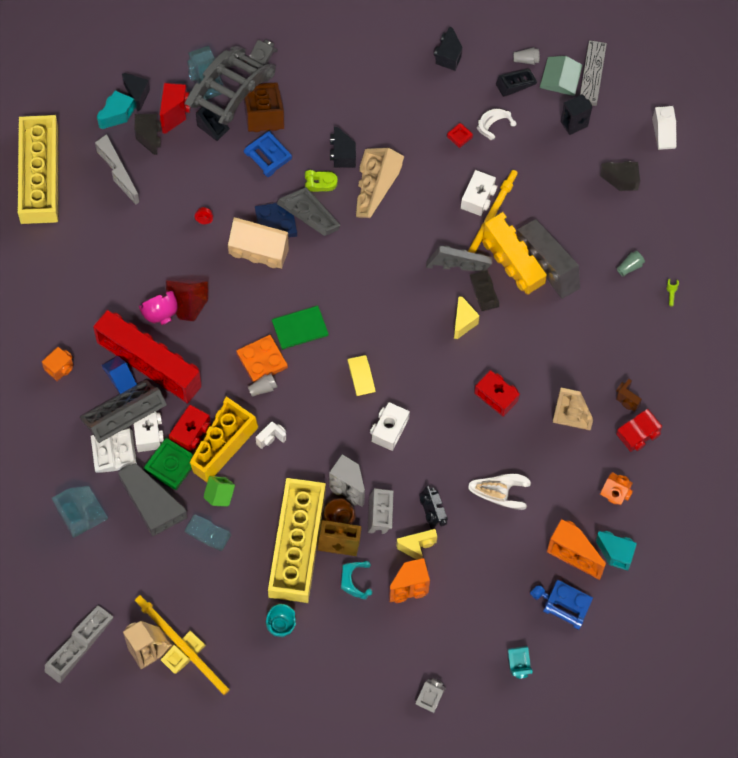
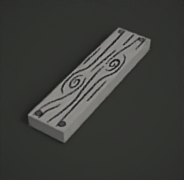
(593, 71)

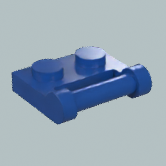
(272, 150)
(570, 599)

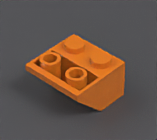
(410, 582)

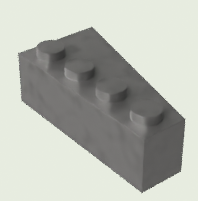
(558, 265)

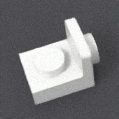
(268, 435)

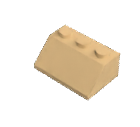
(258, 243)

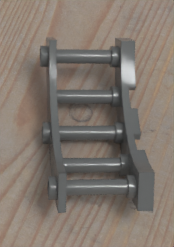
(220, 66)

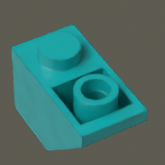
(116, 111)
(615, 549)

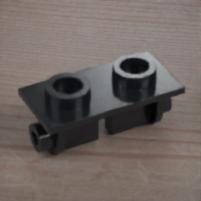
(430, 500)

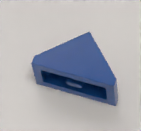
(119, 374)

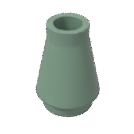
(631, 263)

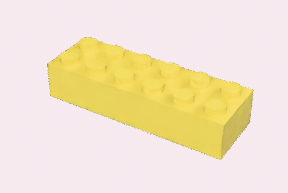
(38, 169)
(297, 540)

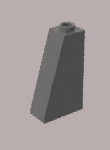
(152, 502)

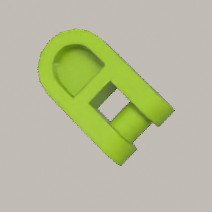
(327, 181)

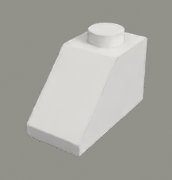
(665, 127)

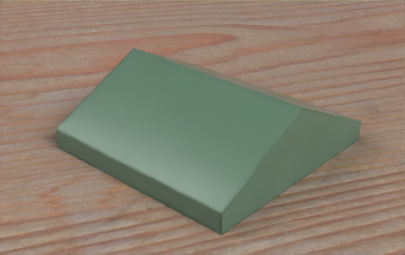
(561, 75)

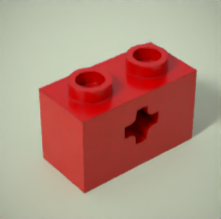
(488, 391)
(190, 419)

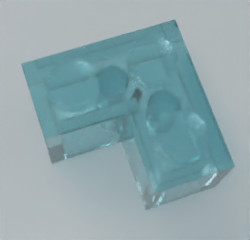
(198, 63)

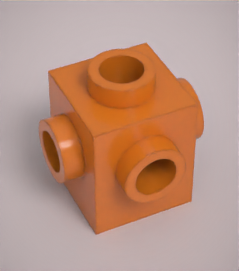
(617, 489)

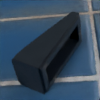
(507, 88)

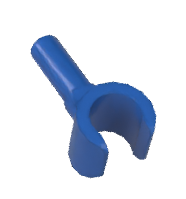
(539, 591)

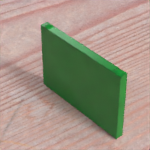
(300, 327)

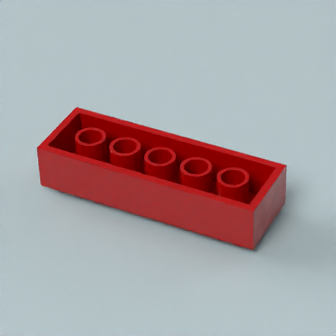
(147, 356)

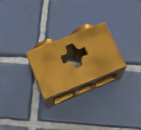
(339, 538)

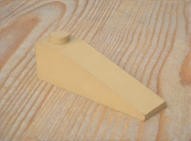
(379, 172)
(572, 410)

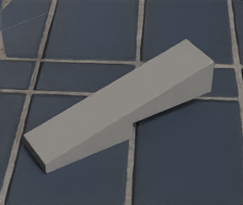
(120, 176)
(80, 641)

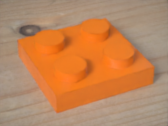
(261, 358)

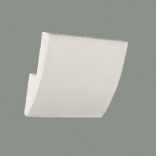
(114, 452)

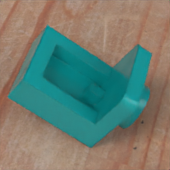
(519, 662)

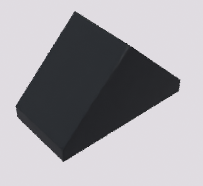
(137, 88)
(209, 123)

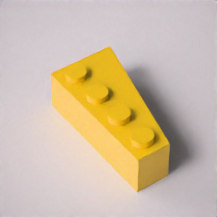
(513, 254)
(223, 439)

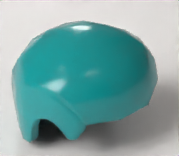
(280, 620)

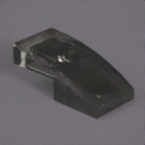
(484, 291)

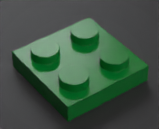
(170, 464)

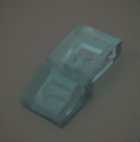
(207, 532)

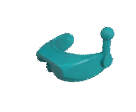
(347, 584)

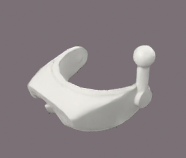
(489, 118)

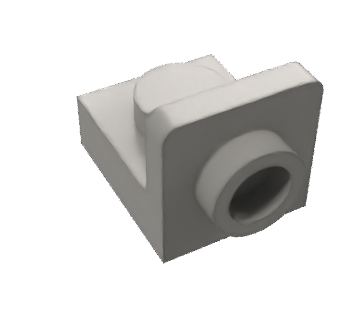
(431, 694)

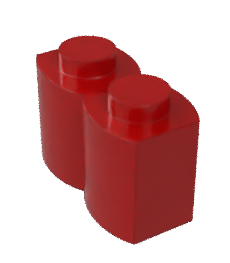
(639, 430)

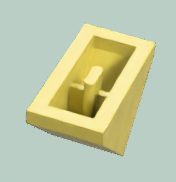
(465, 319)

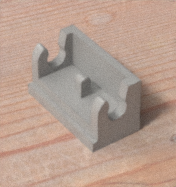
(380, 510)

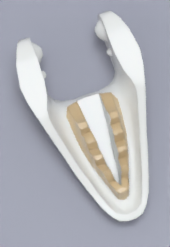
(497, 489)

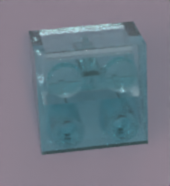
(79, 509)

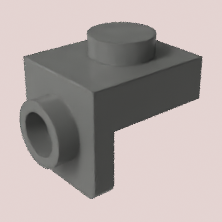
(262, 51)

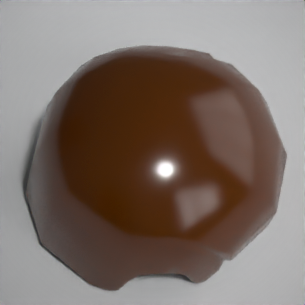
(339, 511)

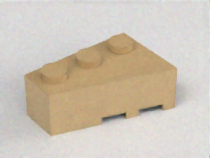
(146, 642)

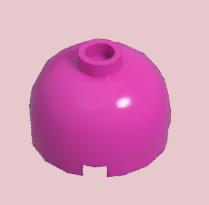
(160, 308)

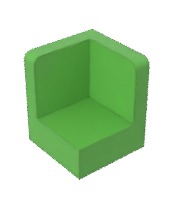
(219, 491)

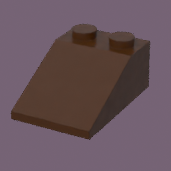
(264, 108)

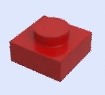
(459, 135)

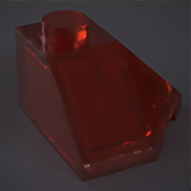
(190, 296)

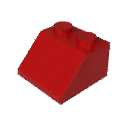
(173, 109)

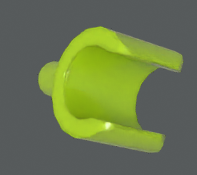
(672, 289)

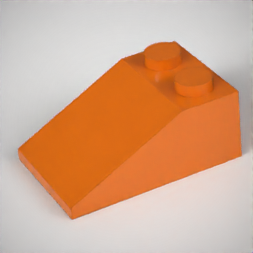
(574, 548)

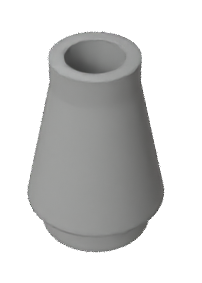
(527, 56)
(263, 385)

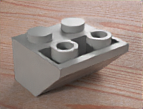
(347, 481)

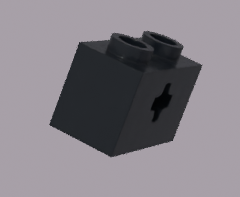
(576, 114)

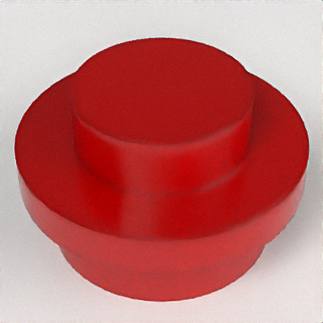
(204, 216)

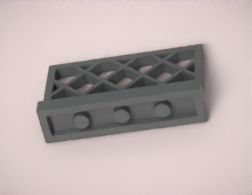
(132, 410)

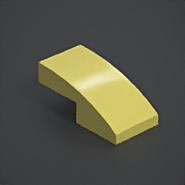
(361, 375)
(175, 657)

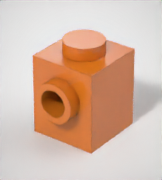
(58, 363)

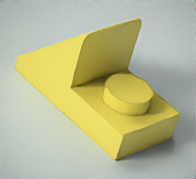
(411, 544)

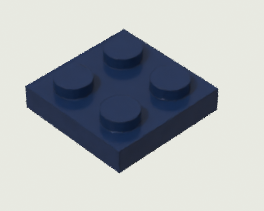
(276, 217)

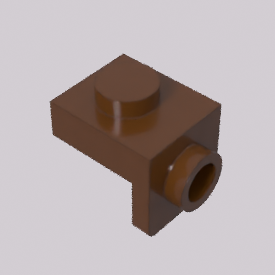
(627, 398)

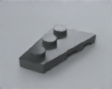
(310, 211)
(467, 261)

